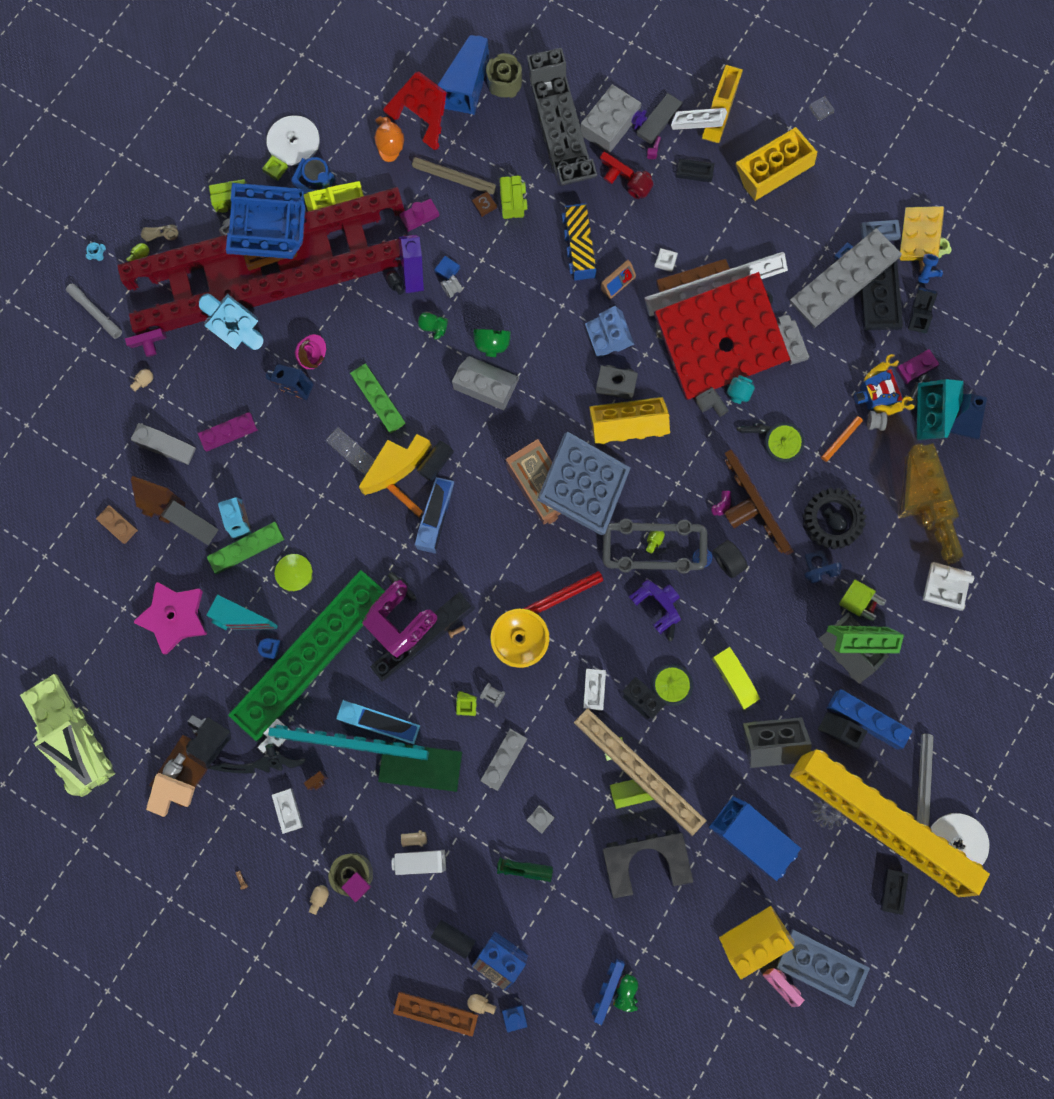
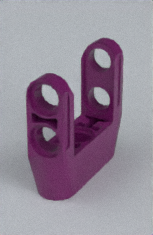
(386, 632)

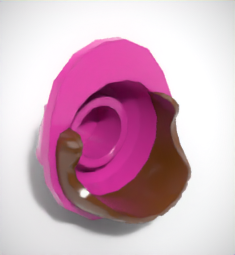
(310, 351)

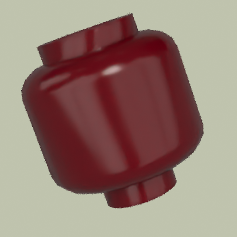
(640, 184)

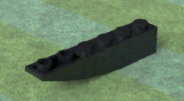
(447, 617)

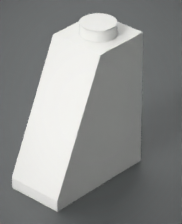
(419, 862)

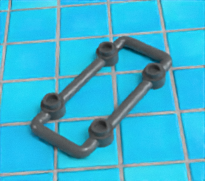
(683, 528)

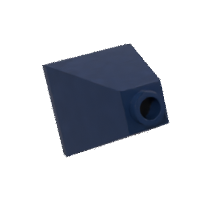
(970, 416)

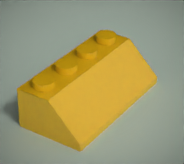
(776, 163)
(629, 420)

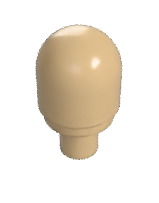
(142, 379)
(318, 898)
(480, 1004)

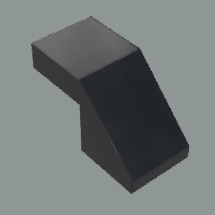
(922, 310)

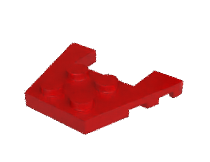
(423, 99)

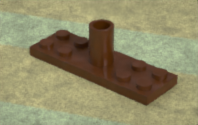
(753, 506)

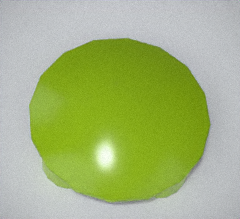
(293, 572)

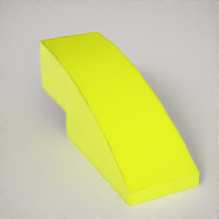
(332, 195)
(736, 678)

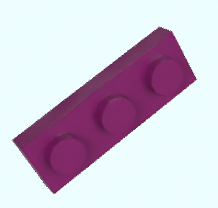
(227, 431)

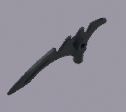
(271, 759)

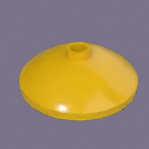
(534, 640)

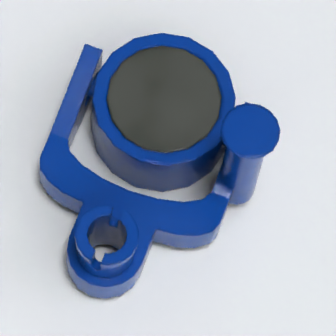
(315, 173)

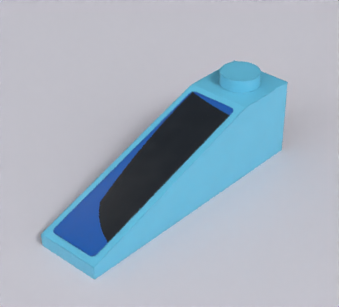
(378, 722)

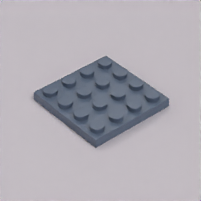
(584, 483)

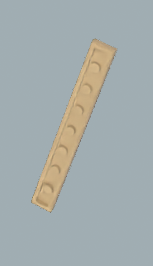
(640, 772)

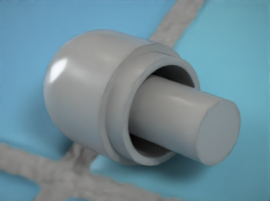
(174, 766)

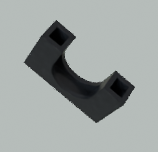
(670, 846)

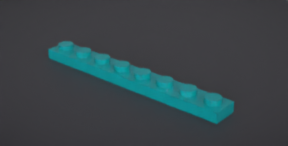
(340, 740)

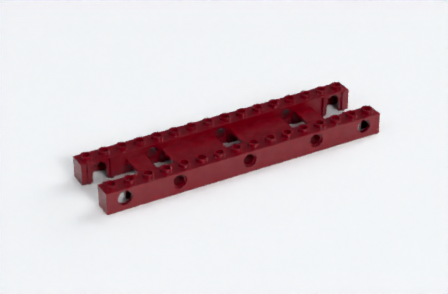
(228, 273)

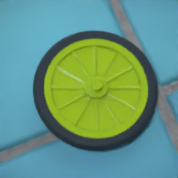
(784, 442)
(672, 684)

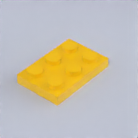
(921, 232)

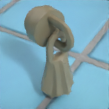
(169, 232)

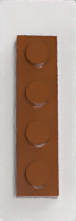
(692, 275)
(435, 1013)

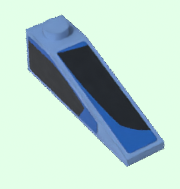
(434, 516)

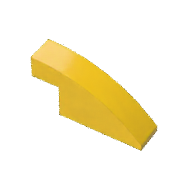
(723, 99)
(394, 464)

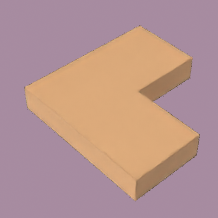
(166, 790)

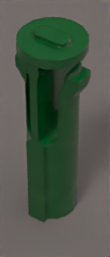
(527, 870)

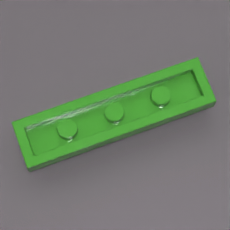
(377, 398)
(245, 548)

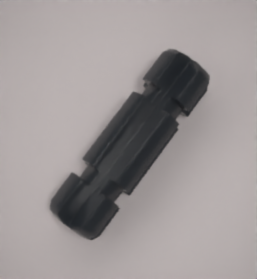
(914, 394)

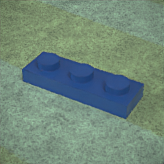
(607, 991)

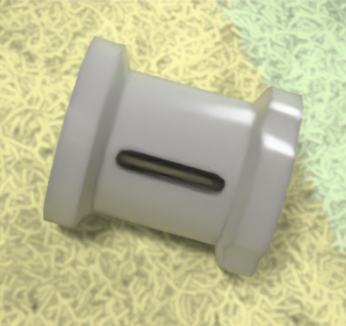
(492, 695)

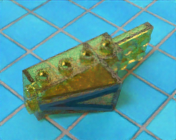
(928, 493)

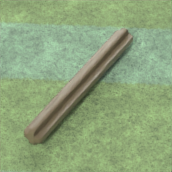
(453, 175)

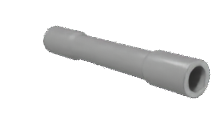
(107, 324)

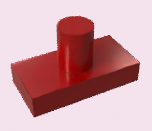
(616, 168)

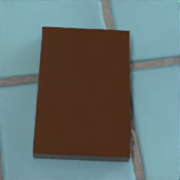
(191, 771)

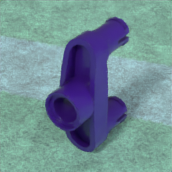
(665, 598)

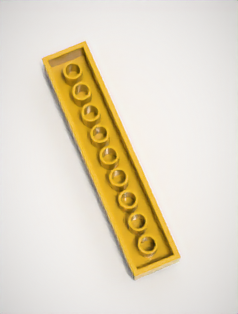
(890, 824)

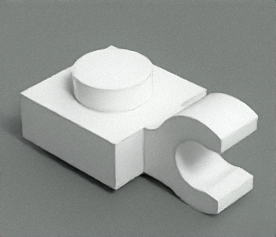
(270, 740)

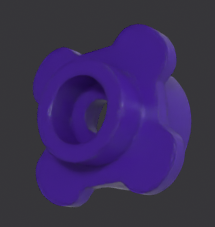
(639, 119)

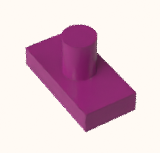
(419, 214)
(146, 340)

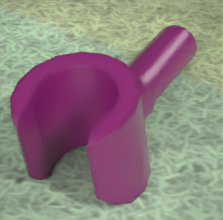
(652, 152)

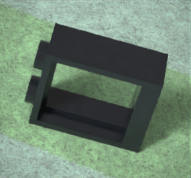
(639, 694)

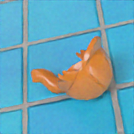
(388, 139)

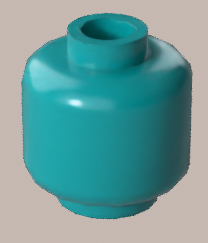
(740, 389)

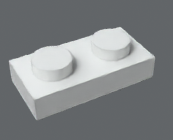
(594, 689)
(287, 811)

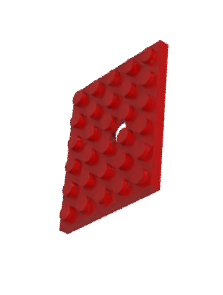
(700, 322)

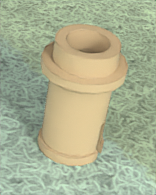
(414, 839)

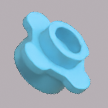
(91, 248)

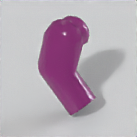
(724, 505)

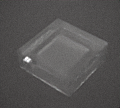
(821, 108)

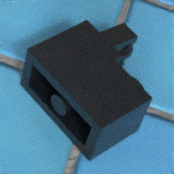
(209, 740)

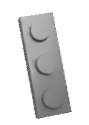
(504, 759)

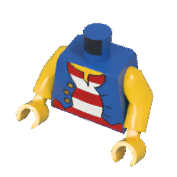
(882, 391)

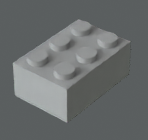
(610, 118)

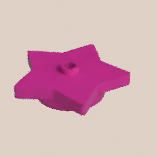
(183, 624)

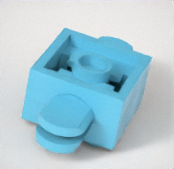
(231, 321)

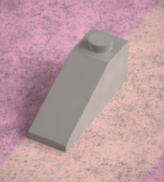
(162, 444)

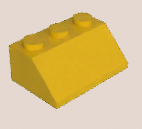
(756, 942)

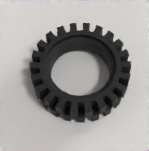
(849, 503)

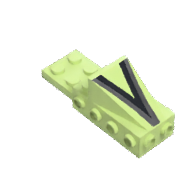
(66, 737)

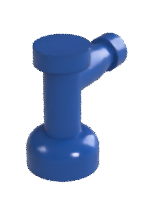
(929, 261)

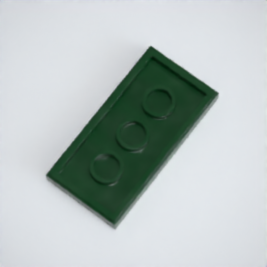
(438, 772)

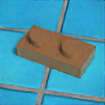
(116, 524)

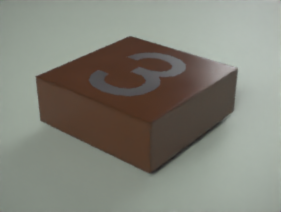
(484, 204)

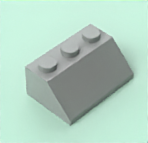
(485, 382)

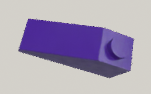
(411, 263)

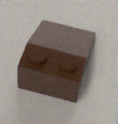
(152, 498)

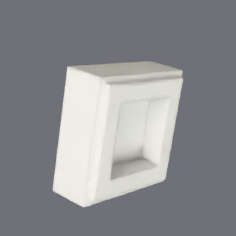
(666, 260)

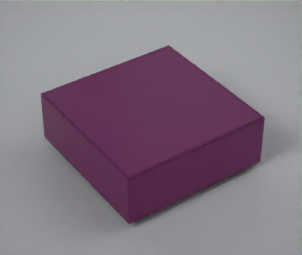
(356, 887)

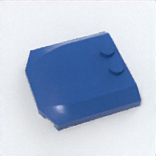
(265, 221)

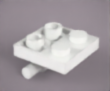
(947, 586)

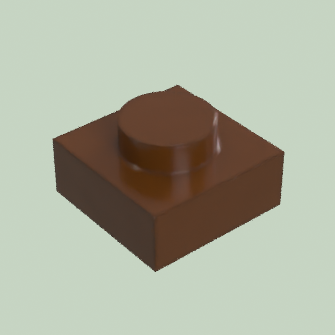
(316, 781)

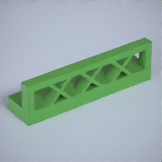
(866, 639)

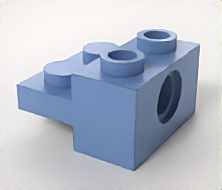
(609, 332)

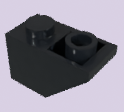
(842, 730)

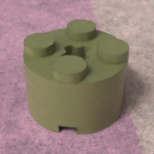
(504, 75)
(340, 869)

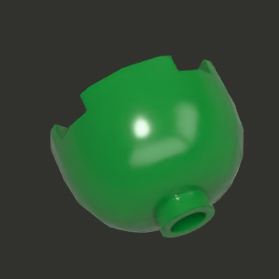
(491, 341)

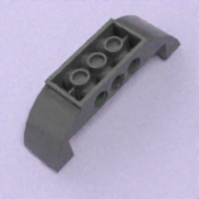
(559, 118)

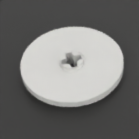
(284, 131)
(968, 830)

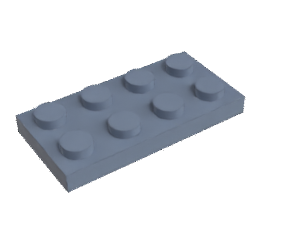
(824, 968)

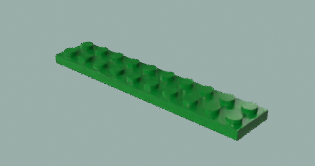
(307, 657)

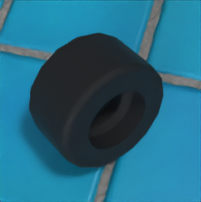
(730, 559)

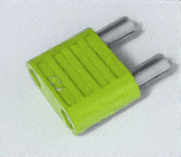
(858, 598)

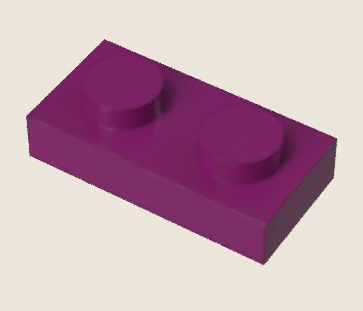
(917, 366)

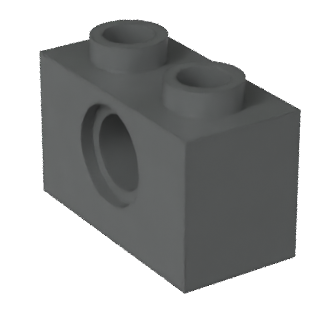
(608, 387)

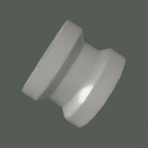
(451, 286)
(877, 420)

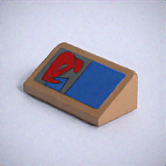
(618, 279)

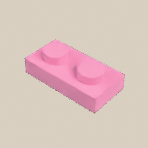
(787, 991)

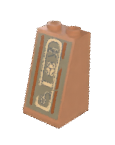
(529, 471)

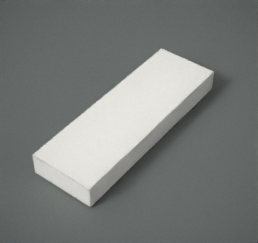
(699, 118)

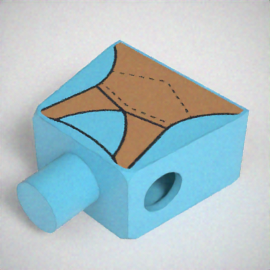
(234, 514)

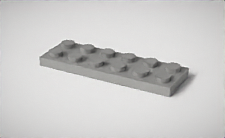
(845, 278)

